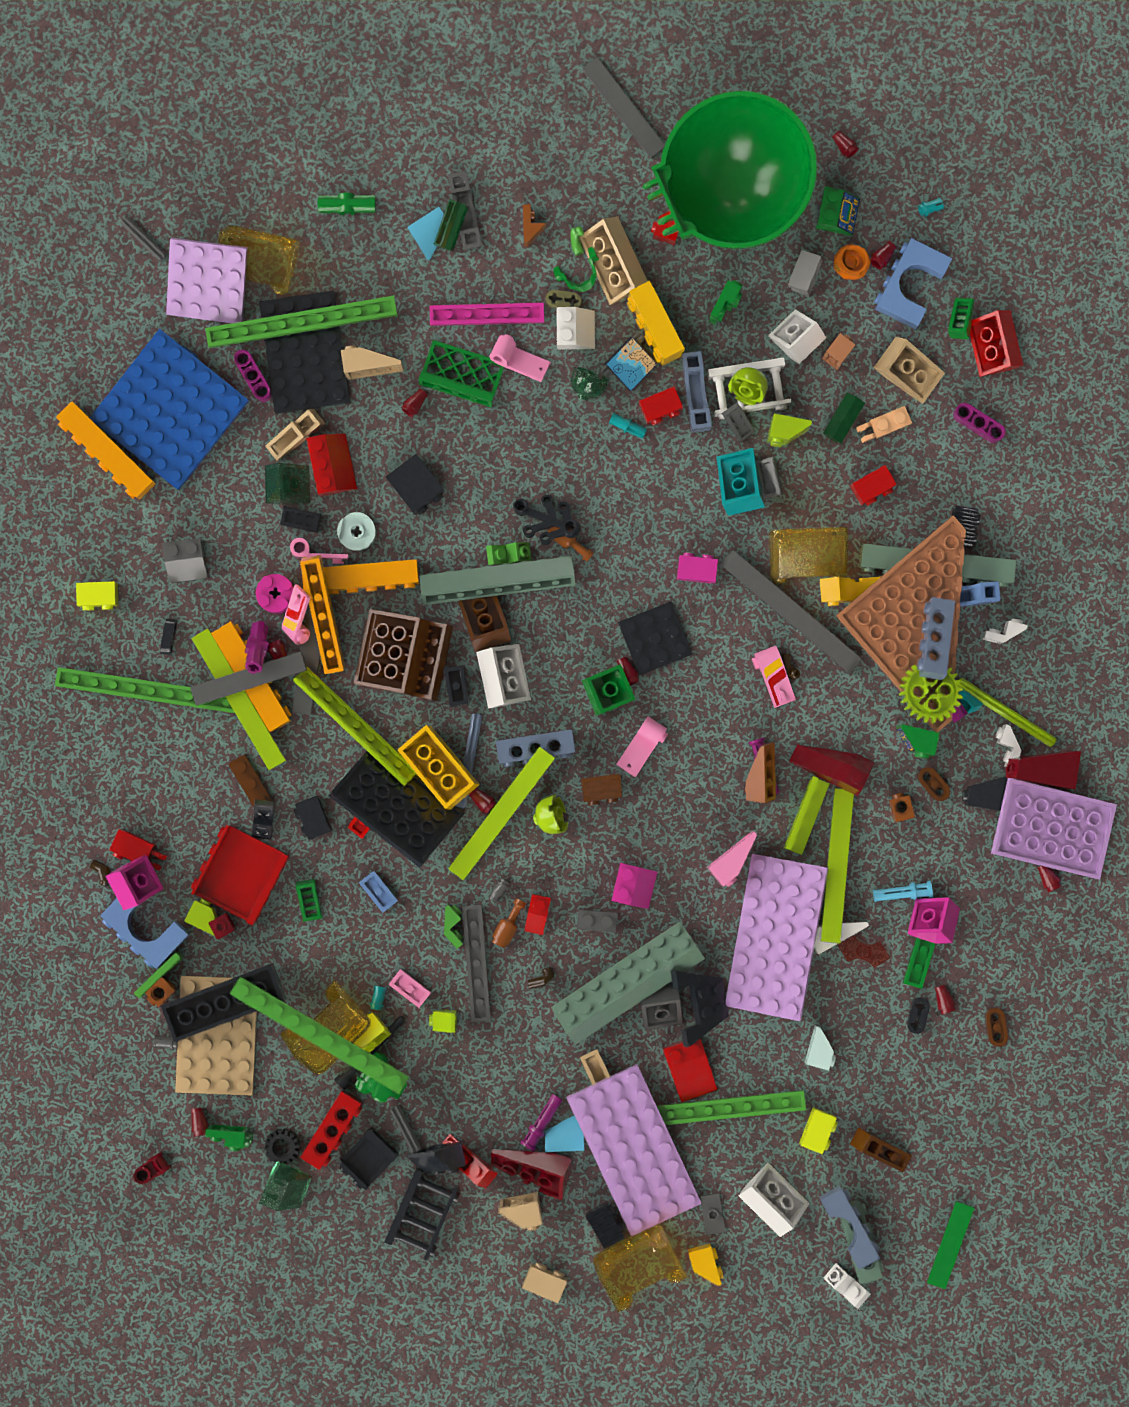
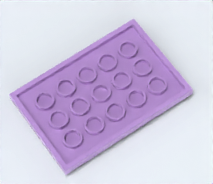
(1053, 828)

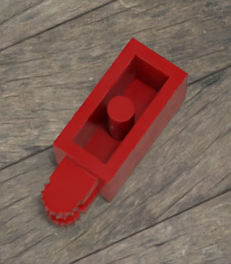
(133, 847)

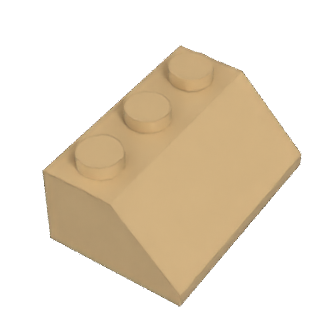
(523, 1210)

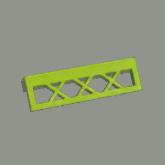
(806, 815)

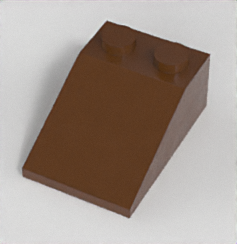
(484, 622)
(601, 788)

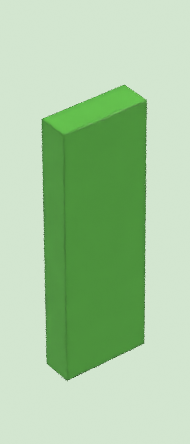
(162, 971)

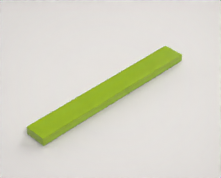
(240, 702)
(355, 725)
(501, 813)
(837, 866)

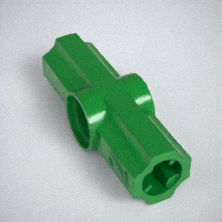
(346, 203)

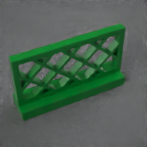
(456, 388)

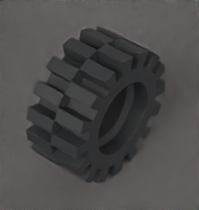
(288, 1136)

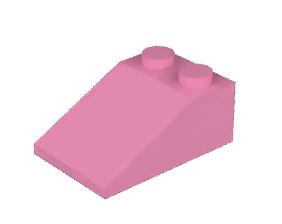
(730, 863)

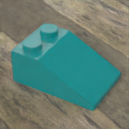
(740, 482)

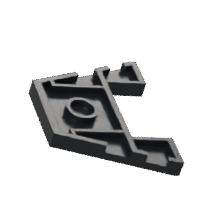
(707, 1001)

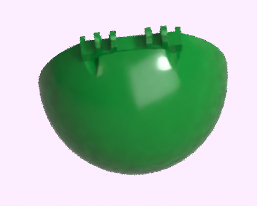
(735, 171)

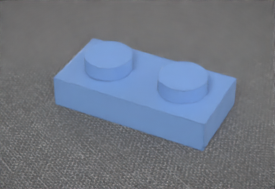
(378, 891)

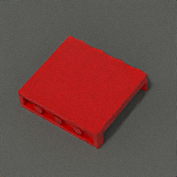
(239, 874)

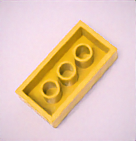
(656, 323)
(438, 767)

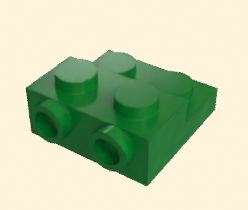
(728, 299)
(235, 1136)

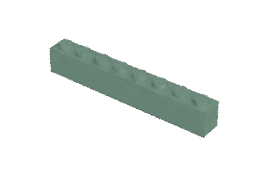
(974, 567)
(497, 580)

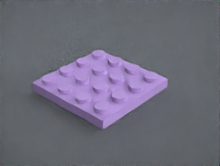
(206, 280)

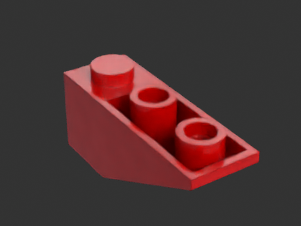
(475, 1168)

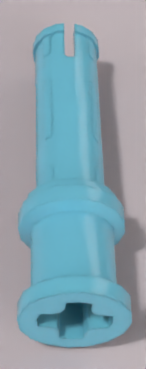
(913, 891)

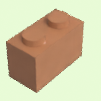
(839, 351)

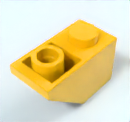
(704, 1263)

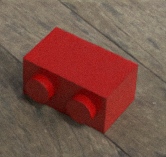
(660, 406)
(873, 485)

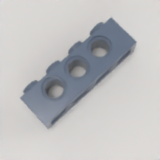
(944, 610)
(505, 747)

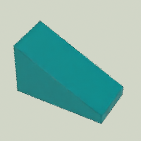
(969, 702)

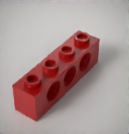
(312, 1154)

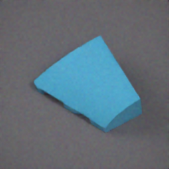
(426, 230)
(564, 1136)

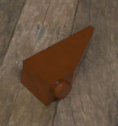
(880, 1149)

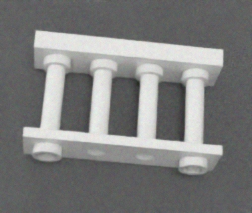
(772, 365)

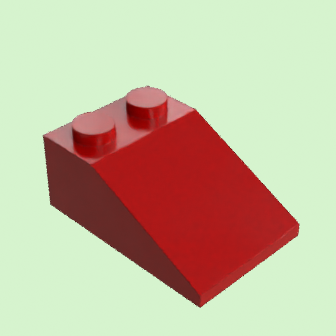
(689, 1070)

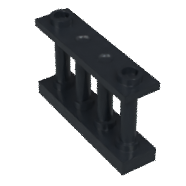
(403, 1216)

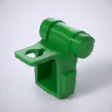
(379, 1092)

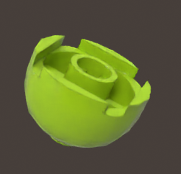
(748, 385)
(550, 815)

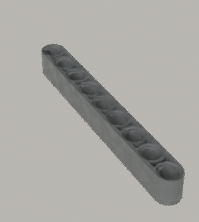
(791, 611)

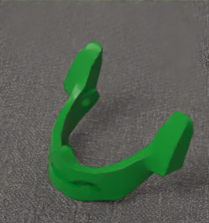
(585, 286)

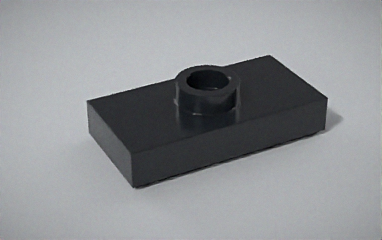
(300, 519)

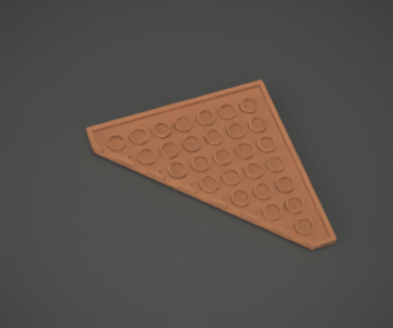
(891, 611)

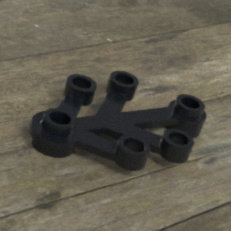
(548, 520)

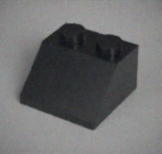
(439, 1158)

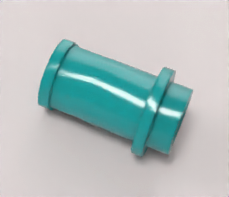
(930, 207)
(378, 998)

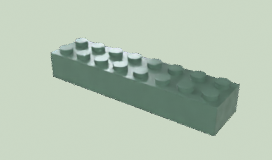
(627, 983)

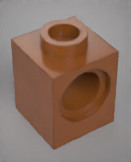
(907, 813)
(168, 988)

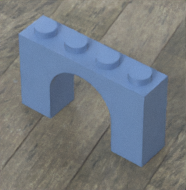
(914, 257)
(155, 951)

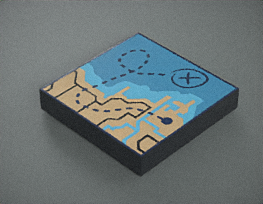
(630, 364)

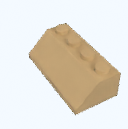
(617, 263)

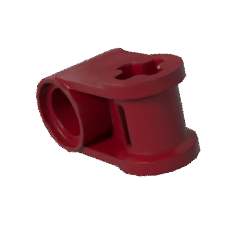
(154, 1167)

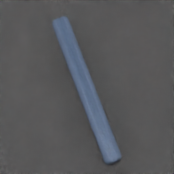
(471, 748)

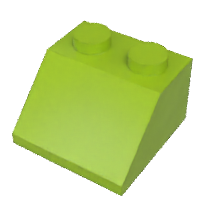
(785, 429)

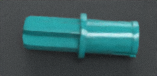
(628, 425)

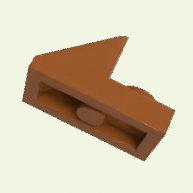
(531, 230)

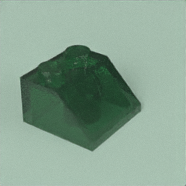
(287, 484)
(285, 1188)

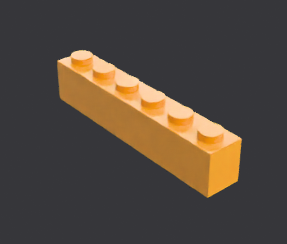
(105, 450)
(371, 576)
(322, 614)
(263, 697)

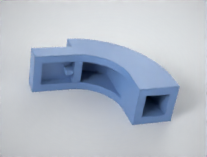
(979, 594)

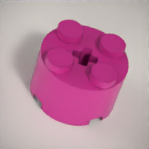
(269, 585)

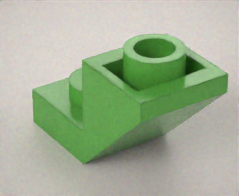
(508, 553)
(452, 916)

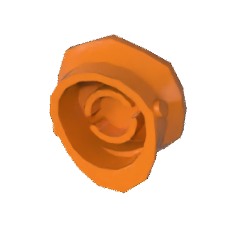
(851, 262)

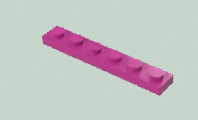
(486, 314)

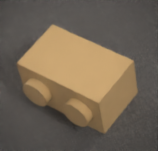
(545, 1282)

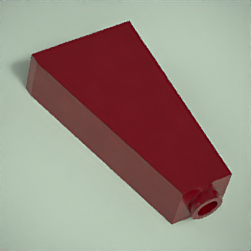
(1049, 769)

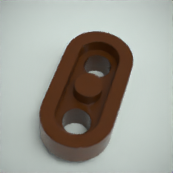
(933, 784)
(997, 1026)

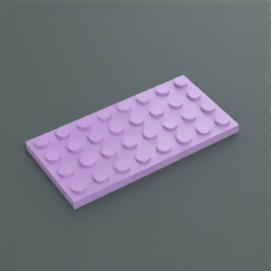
(776, 937)
(633, 1150)

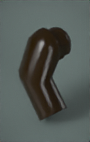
(791, 671)
(103, 871)
(543, 980)

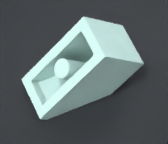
(819, 1051)

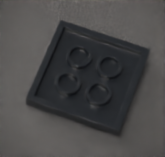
(655, 638)

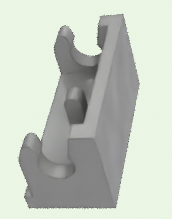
(805, 272)

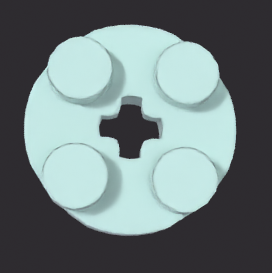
(365, 525)

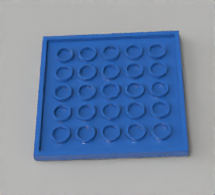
(169, 409)

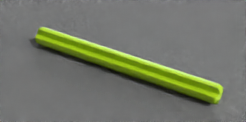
(1008, 713)

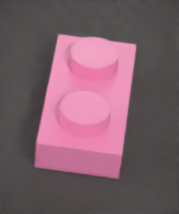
(409, 988)

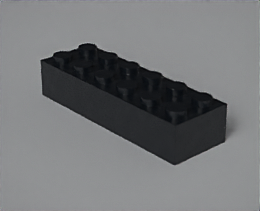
(216, 1005)

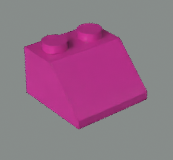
(134, 882)
(634, 886)
(934, 920)

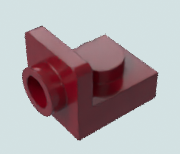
(222, 926)

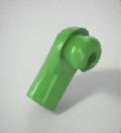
(575, 241)

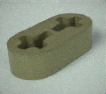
(564, 295)

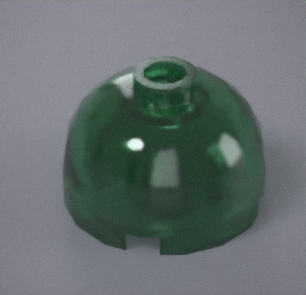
(588, 383)

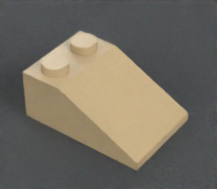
(366, 363)
(909, 369)

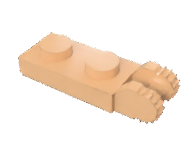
(886, 424)

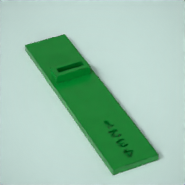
(950, 1245)

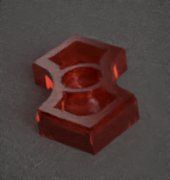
(872, 953)

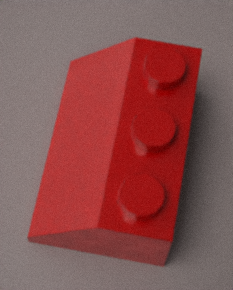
(995, 343)
(331, 464)

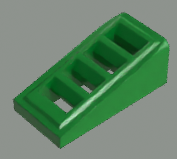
(960, 330)
(304, 884)

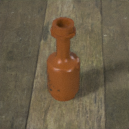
(571, 542)
(506, 928)

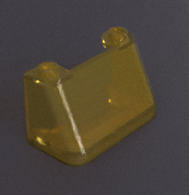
(269, 256)
(808, 553)
(340, 1016)
(636, 1265)

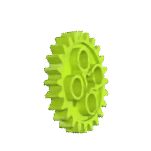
(943, 703)

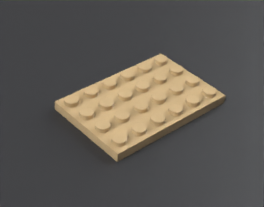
(217, 1058)

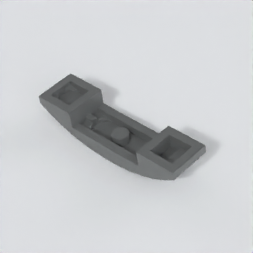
(461, 193)

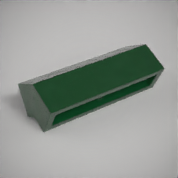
(451, 225)
(843, 418)

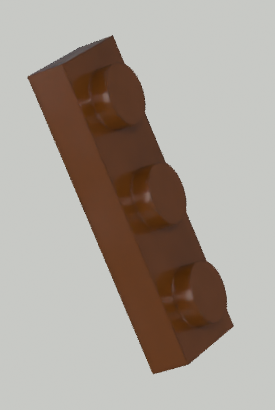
(249, 779)

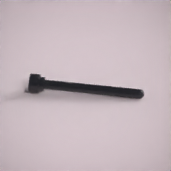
(344, 1079)

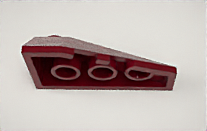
(837, 767)
(541, 1168)

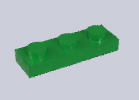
(918, 963)

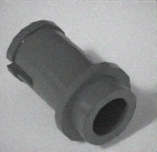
(499, 890)
(164, 1042)

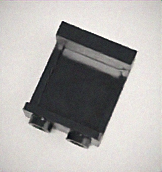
(415, 485)
(367, 1159)

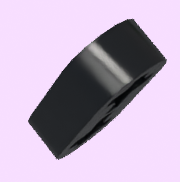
(168, 637)
(922, 1017)

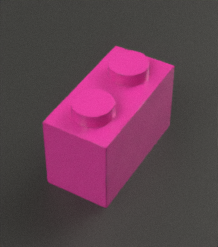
(697, 568)

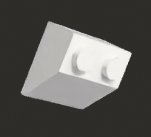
(575, 328)
(797, 336)

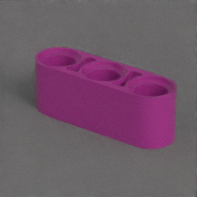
(249, 367)
(988, 423)

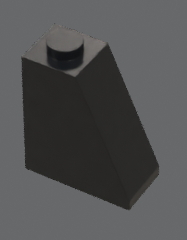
(986, 794)

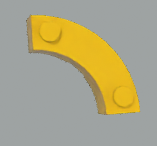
(843, 590)

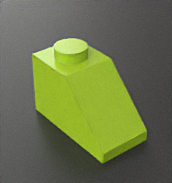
(201, 914)
(444, 1020)

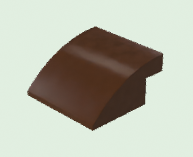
(403, 654)

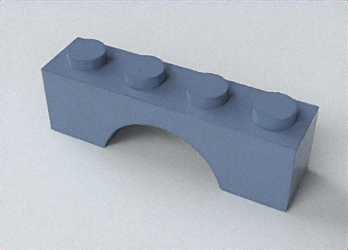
(695, 391)
(837, 1205)

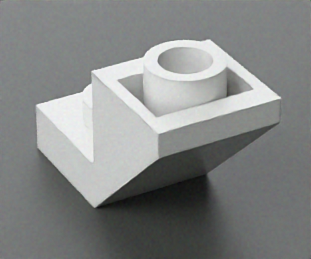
(1011, 629)
(1007, 738)
(847, 1286)

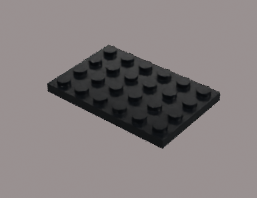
(305, 365)
(401, 815)

